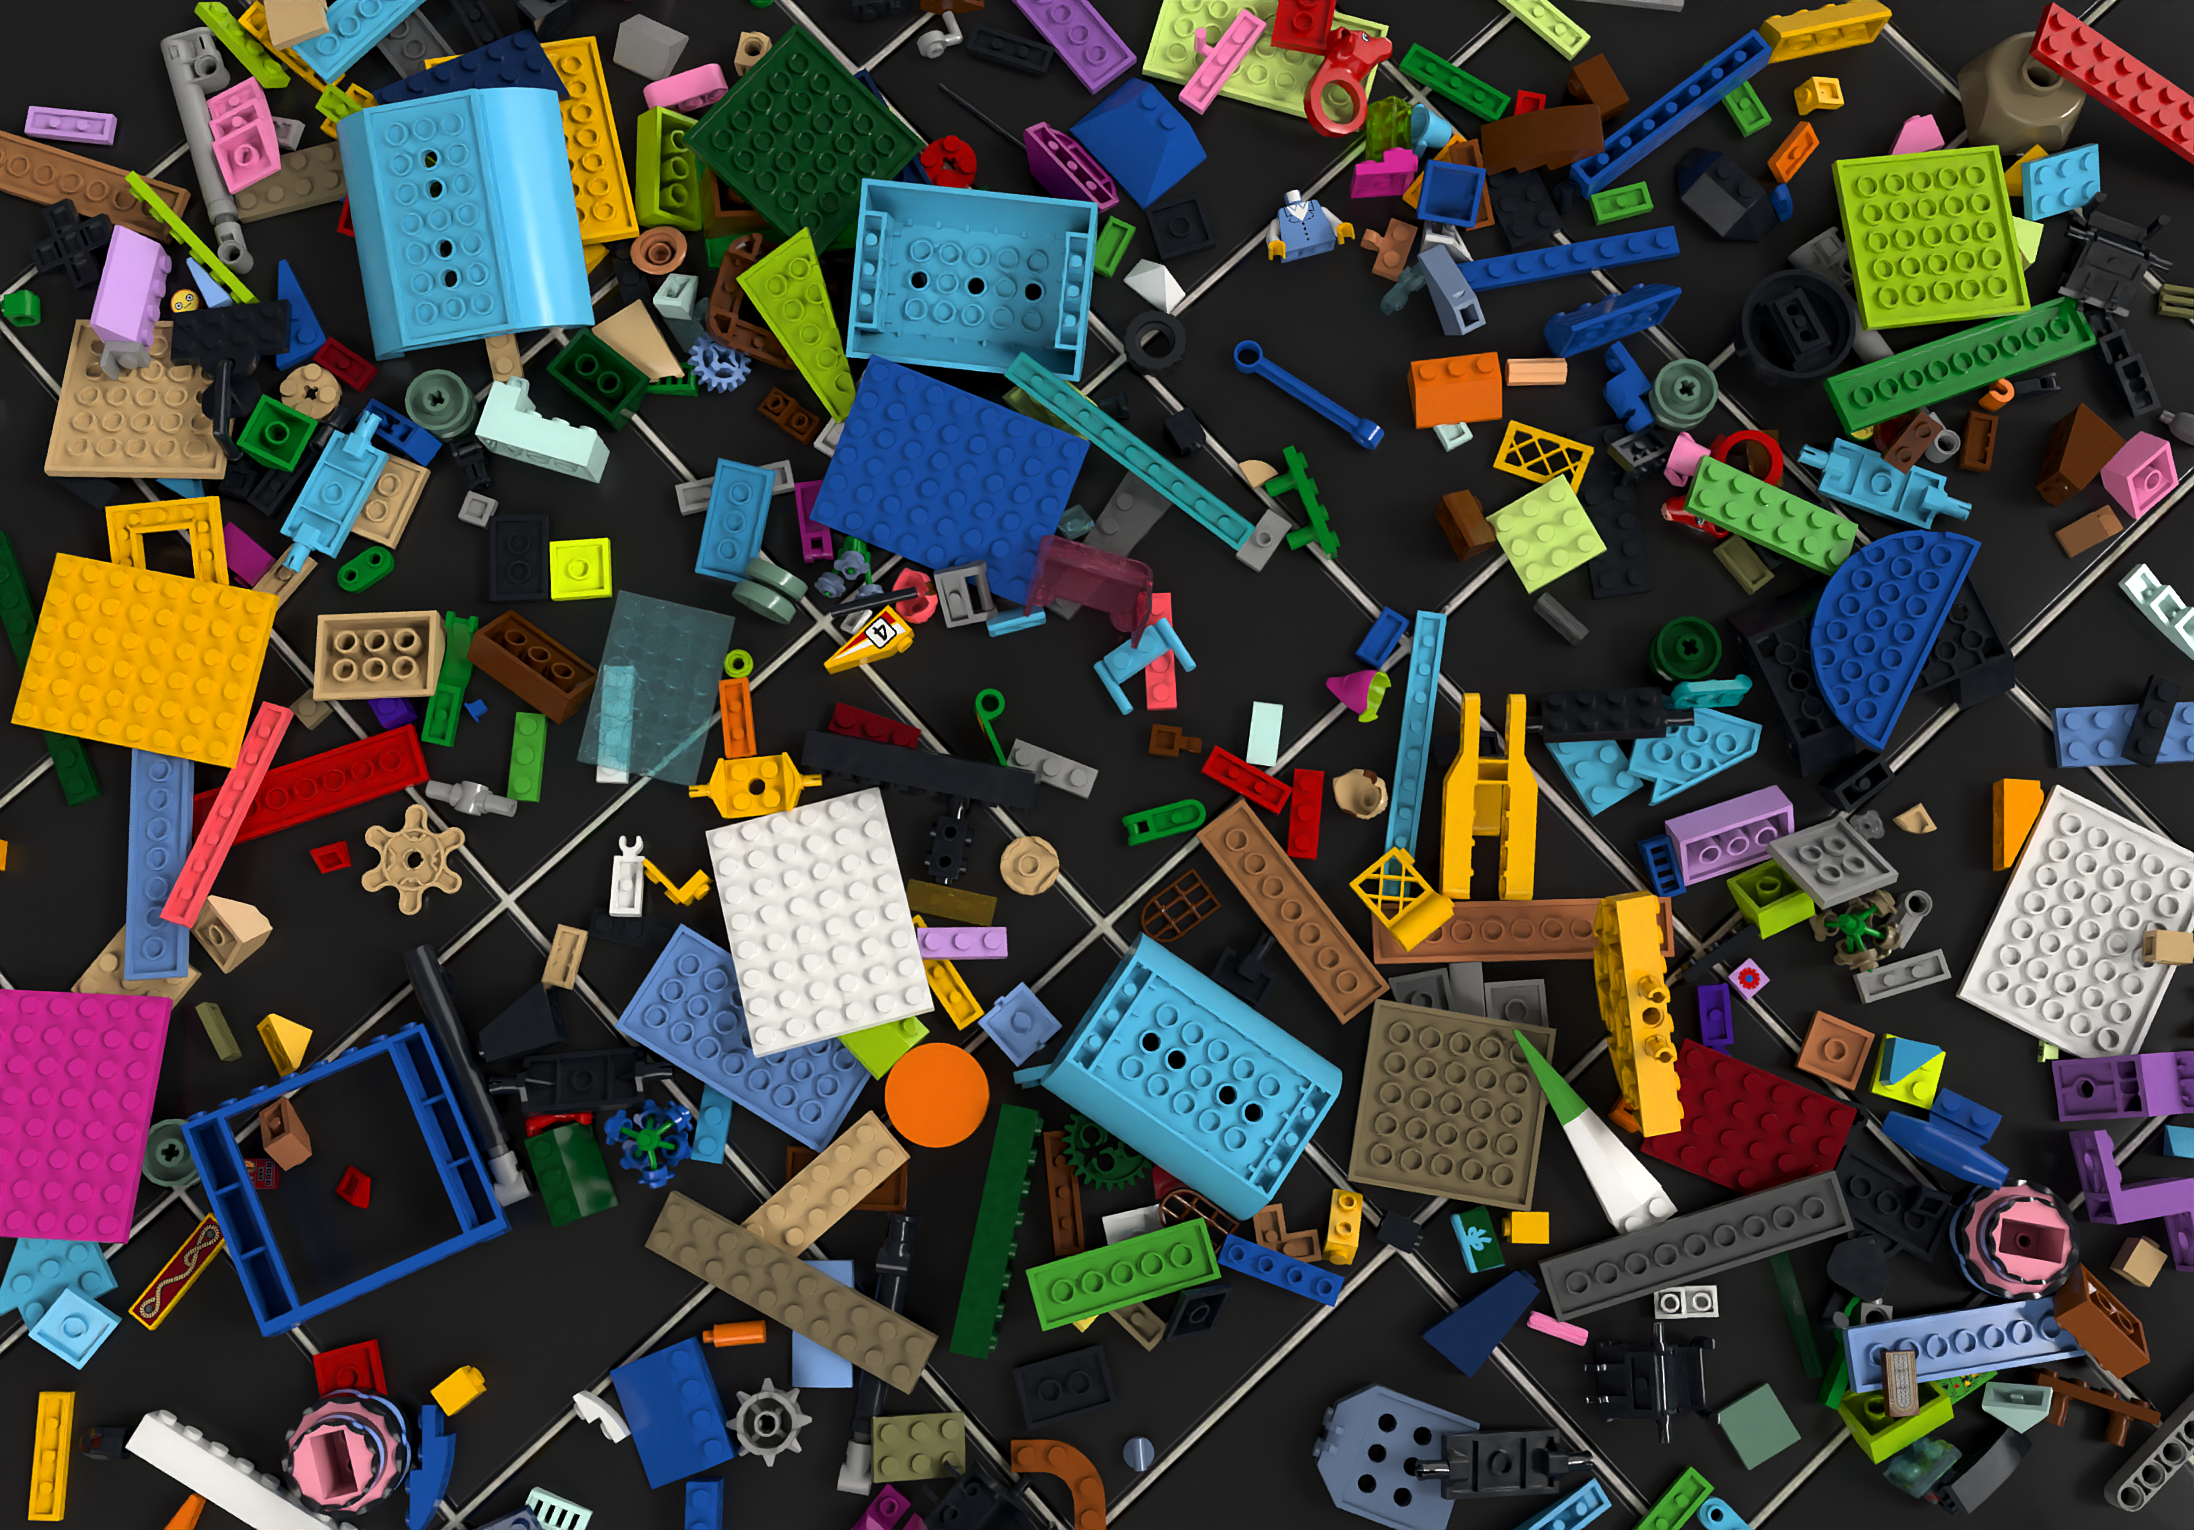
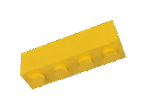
(1824, 29)

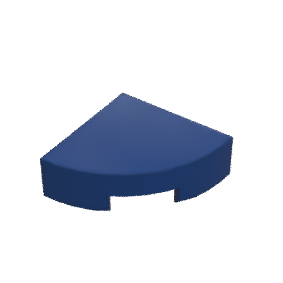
(1782, 202)

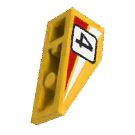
(875, 641)

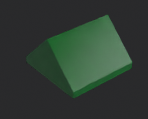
(276, 434)

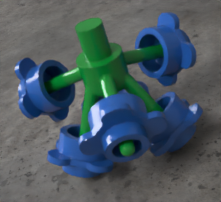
(638, 1152)

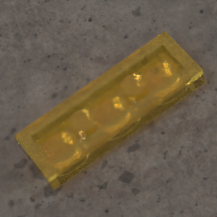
(951, 903)

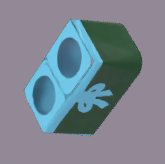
(1477, 1239)

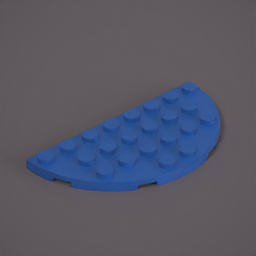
(1881, 624)

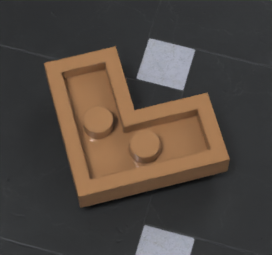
(1272, 1234)

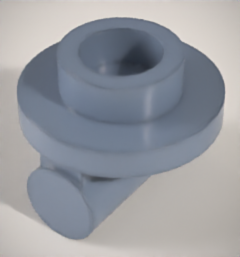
(1138, 1453)

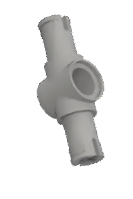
(471, 798)

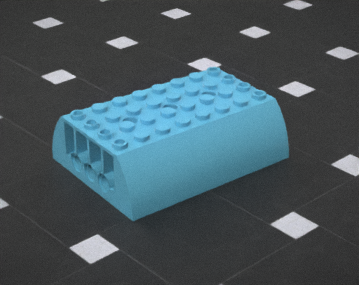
(965, 237)

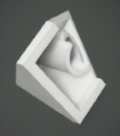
(1448, 235)

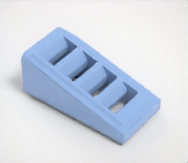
(212, 292)

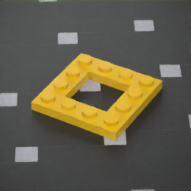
(198, 515)

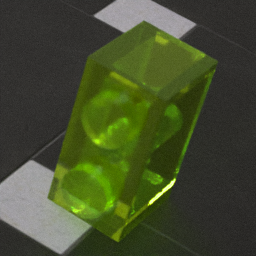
(1387, 127)

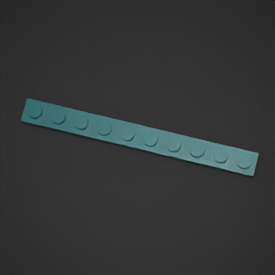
(1129, 450)

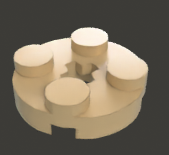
(307, 378)

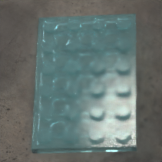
(656, 689)

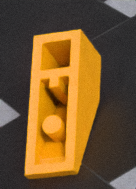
(2014, 812)

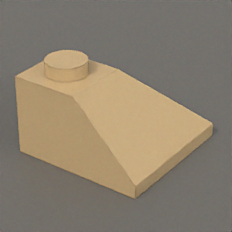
(230, 930)

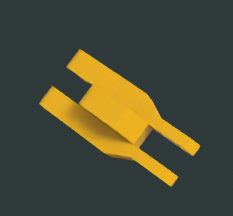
(1474, 802)

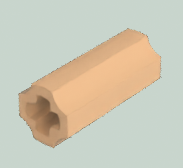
(1536, 371)

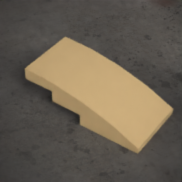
(295, 21)

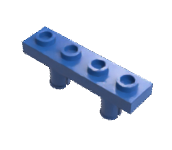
(1280, 1270)

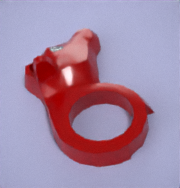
(1346, 62)
(1719, 448)

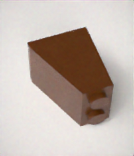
(2076, 454)

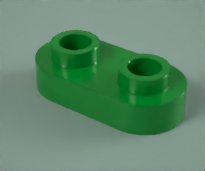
(365, 570)

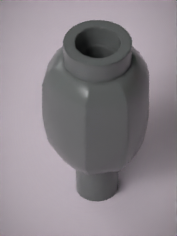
(2180, 425)

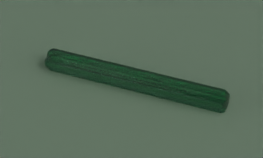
(1797, 1315)

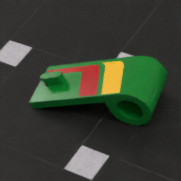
(987, 709)

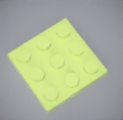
(1546, 534)

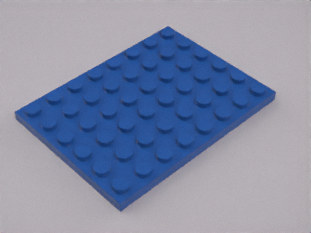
(947, 477)

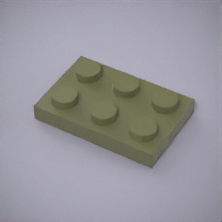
(916, 1445)

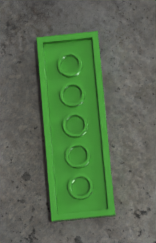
(1769, 516)
(1123, 1274)

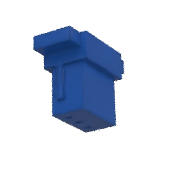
(476, 709)

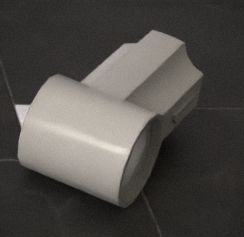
(1905, 917)

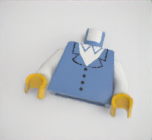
(1304, 229)

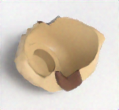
(1360, 793)

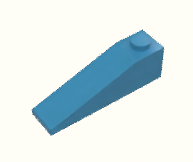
(1572, 1510)

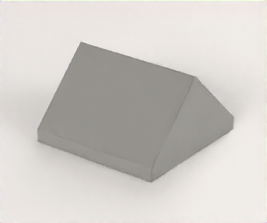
(648, 47)

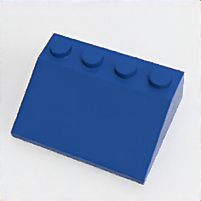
(1610, 319)
(674, 1412)

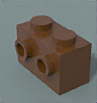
(1597, 84)

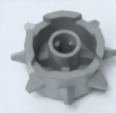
(751, 1421)

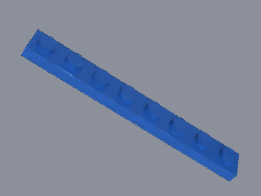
(1570, 259)

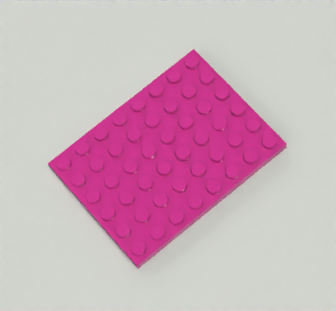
(76, 1110)

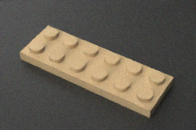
(828, 1186)

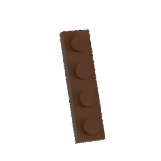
(1062, 1196)

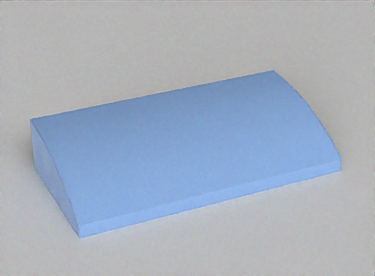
(813, 1363)

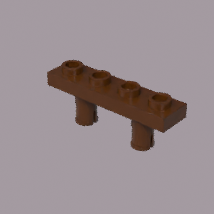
(2120, 1411)

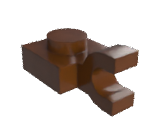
(1168, 742)

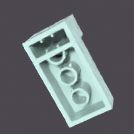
(517, 431)

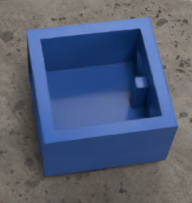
(1450, 194)

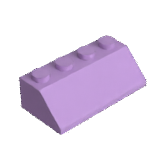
(130, 288)
(1729, 833)

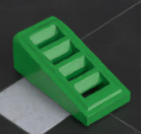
(679, 388)

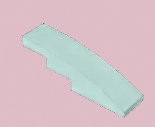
(2161, 607)

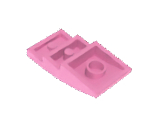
(244, 135)

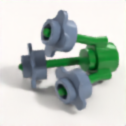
(852, 561)

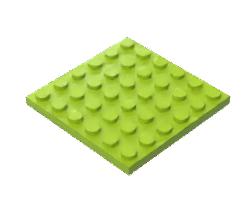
(1930, 237)

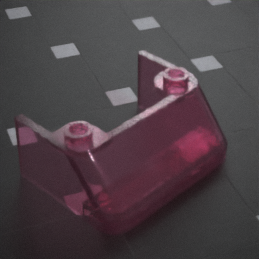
(1093, 580)

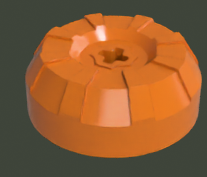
(937, 1095)

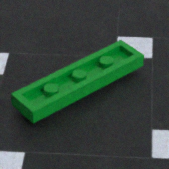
(1454, 83)

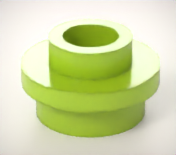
(734, 656)

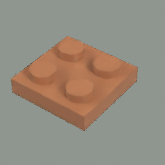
(1834, 1050)

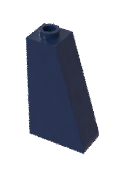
(1480, 1322)

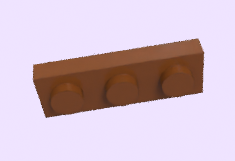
(1469, 154)

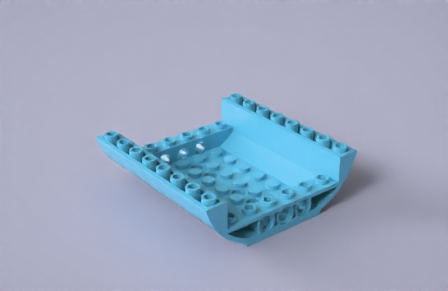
(500, 207)

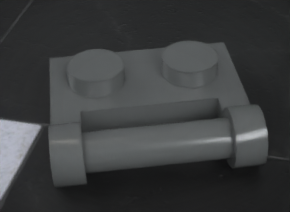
(955, 594)

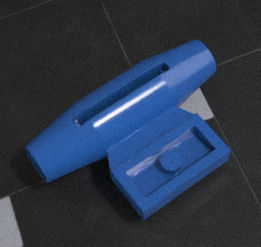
(1952, 1138)

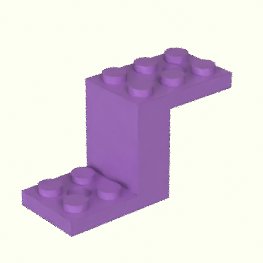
(2125, 1086)
(2120, 1204)

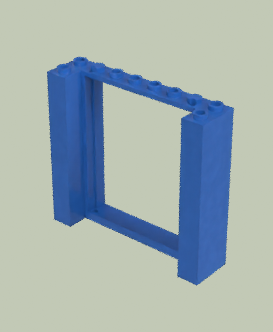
(244, 1219)

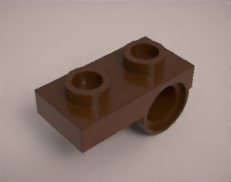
(1914, 437)

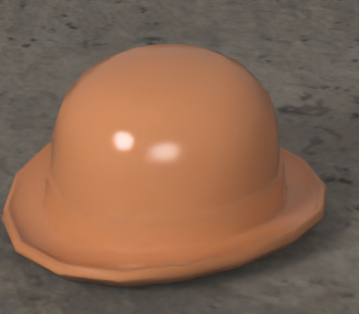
(659, 250)

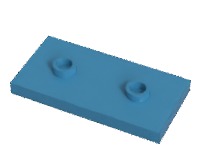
(734, 519)

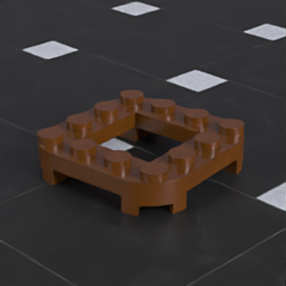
(726, 297)

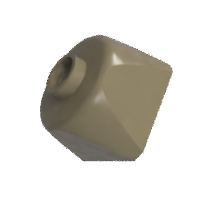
(2017, 99)

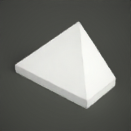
(1155, 285)

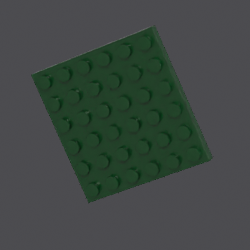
(801, 140)

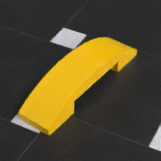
(256, 24)

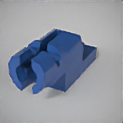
(1627, 389)

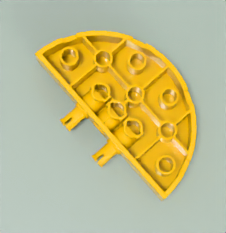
(1635, 1008)

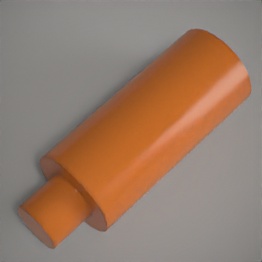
(736, 1333)

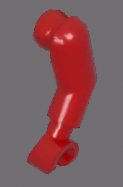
(535, 1125)

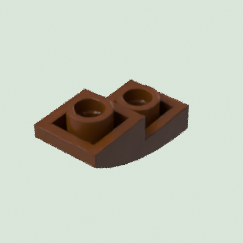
(790, 416)

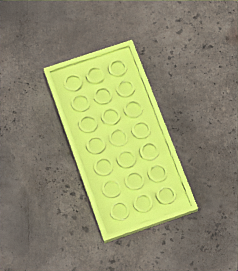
(1267, 73)

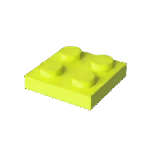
(580, 569)
(1914, 1089)

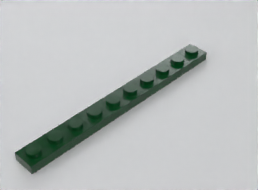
(21, 624)

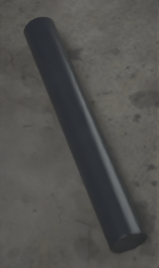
(873, 601)

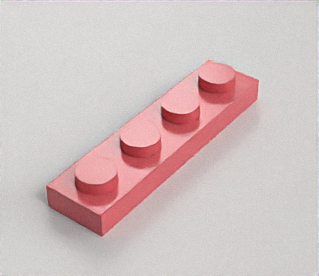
(1161, 672)

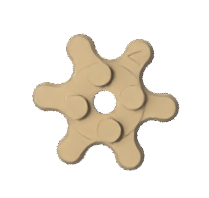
(396, 849)

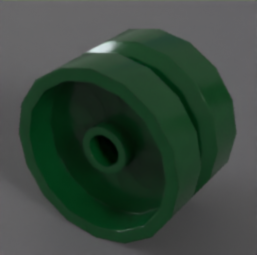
(1685, 634)

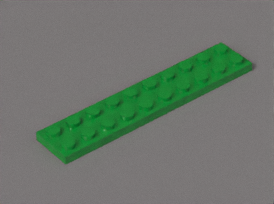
(1958, 364)

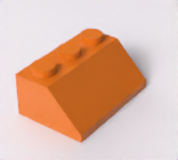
(1455, 390)

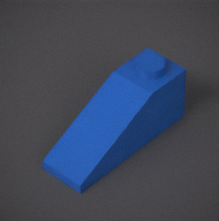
(403, 433)

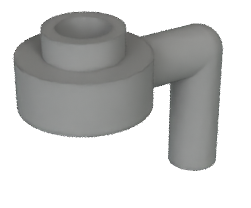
(934, 42)

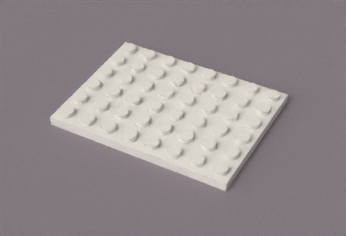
(818, 922)
(2072, 926)

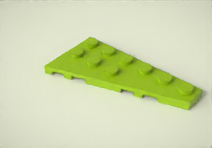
(797, 307)

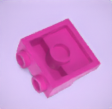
(1385, 178)

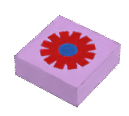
(1747, 978)

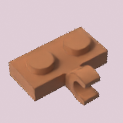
(1391, 249)

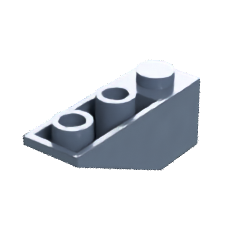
(1450, 292)

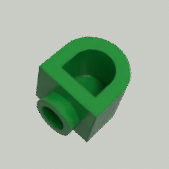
(21, 308)

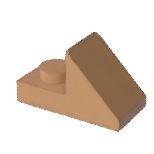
(2089, 531)

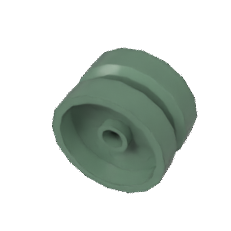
(1682, 395)
(442, 405)
(769, 590)
(168, 1156)

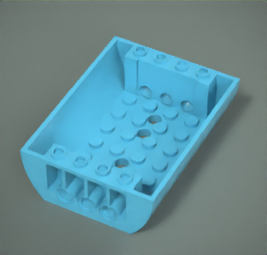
(1178, 1112)

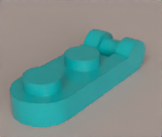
(1711, 693)

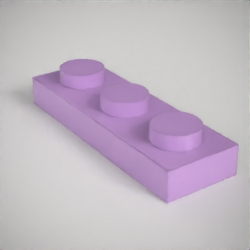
(70, 125)
(962, 943)

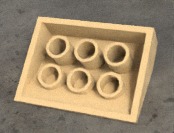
(378, 655)

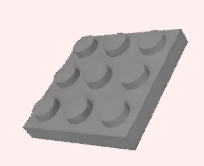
(1832, 862)

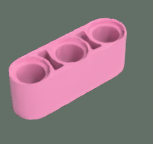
(688, 89)

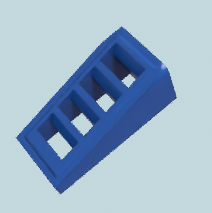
(1672, 863)

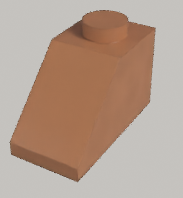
(284, 1134)

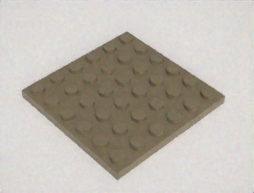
(1449, 1106)

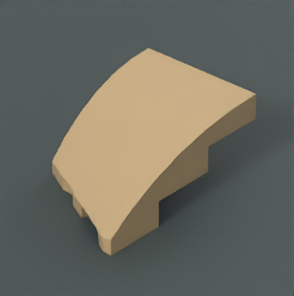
(639, 341)

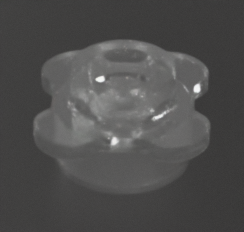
(1873, 820)

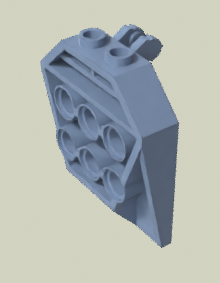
(1344, 1457)

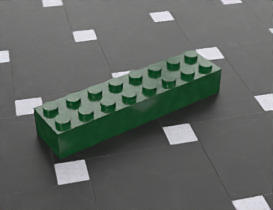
(994, 1232)

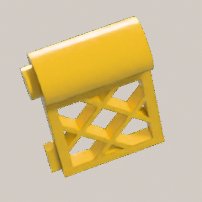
(1416, 919)

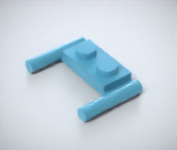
(1127, 661)

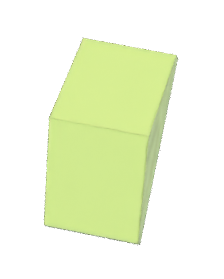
(2028, 239)

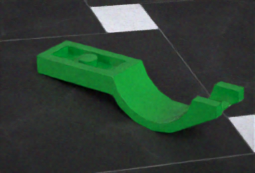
(454, 677)
(1837, 1374)

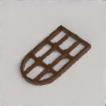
(1182, 896)
(1191, 1206)

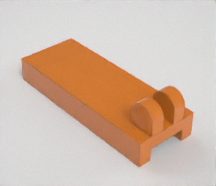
(737, 718)

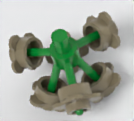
(1856, 923)

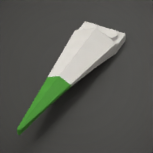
(1620, 1181)

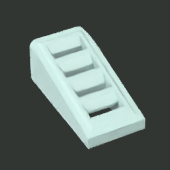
(551, 1499)

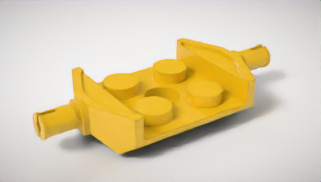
(733, 778)

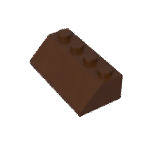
(533, 666)

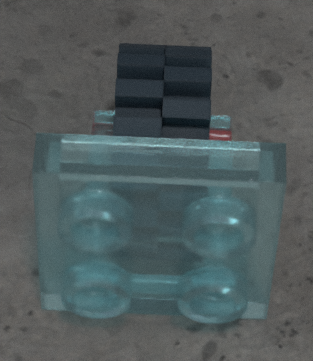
(1926, 1470)

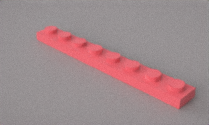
(226, 815)

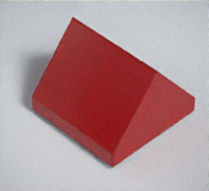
(331, 857)

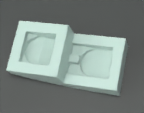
(1264, 733)

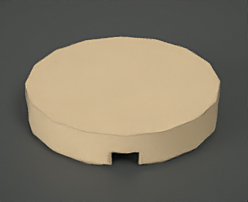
(1029, 865)

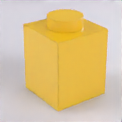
(1526, 1227)
(459, 1389)

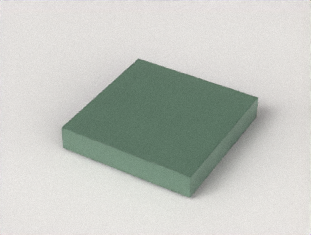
(1757, 1426)

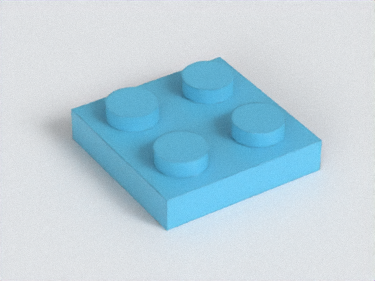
(74, 1326)

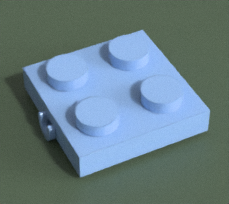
(1020, 1024)

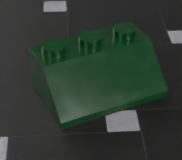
(600, 378)
(571, 1173)

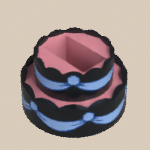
(1987, 1233)
(348, 1452)

